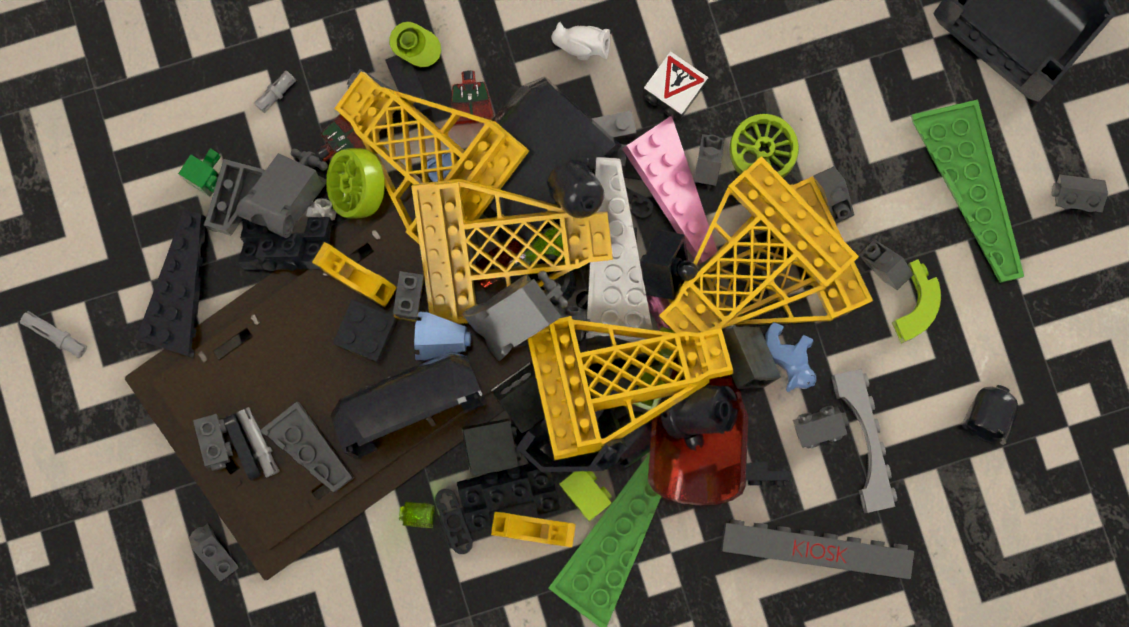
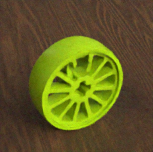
(737, 158)
(355, 183)

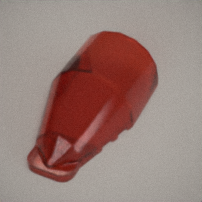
(705, 475)

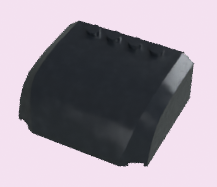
(1026, 39)
(554, 134)
(404, 401)

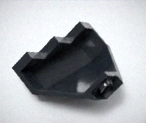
(538, 449)

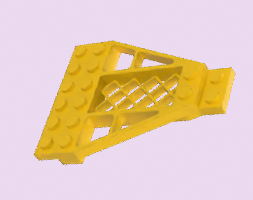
(486, 161)
(795, 228)
(446, 243)
(839, 298)
(565, 389)

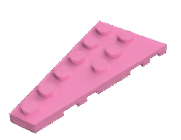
(667, 175)

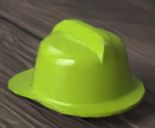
(415, 44)

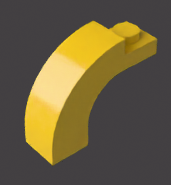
(354, 275)
(533, 529)

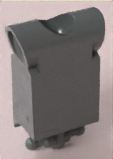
(283, 192)
(516, 313)

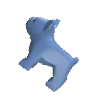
(791, 358)

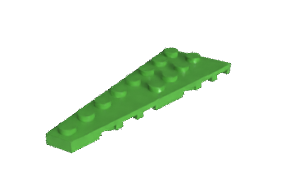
(965, 161)
(604, 559)

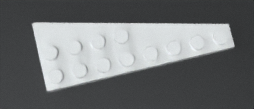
(617, 285)

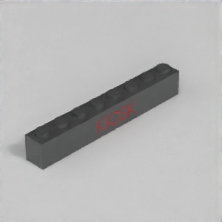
(816, 550)

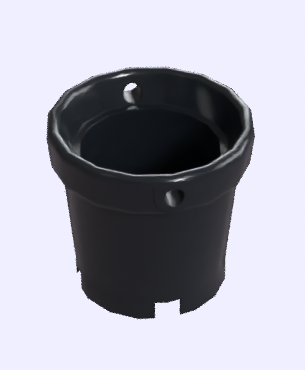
(702, 412)

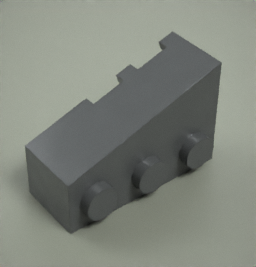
(232, 186)

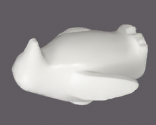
(582, 41)

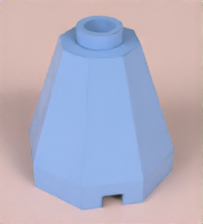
(438, 337)

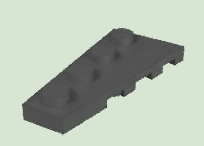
(304, 441)

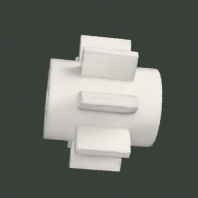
(321, 208)

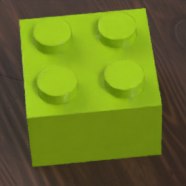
(586, 493)

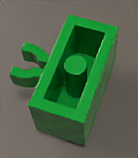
(201, 173)

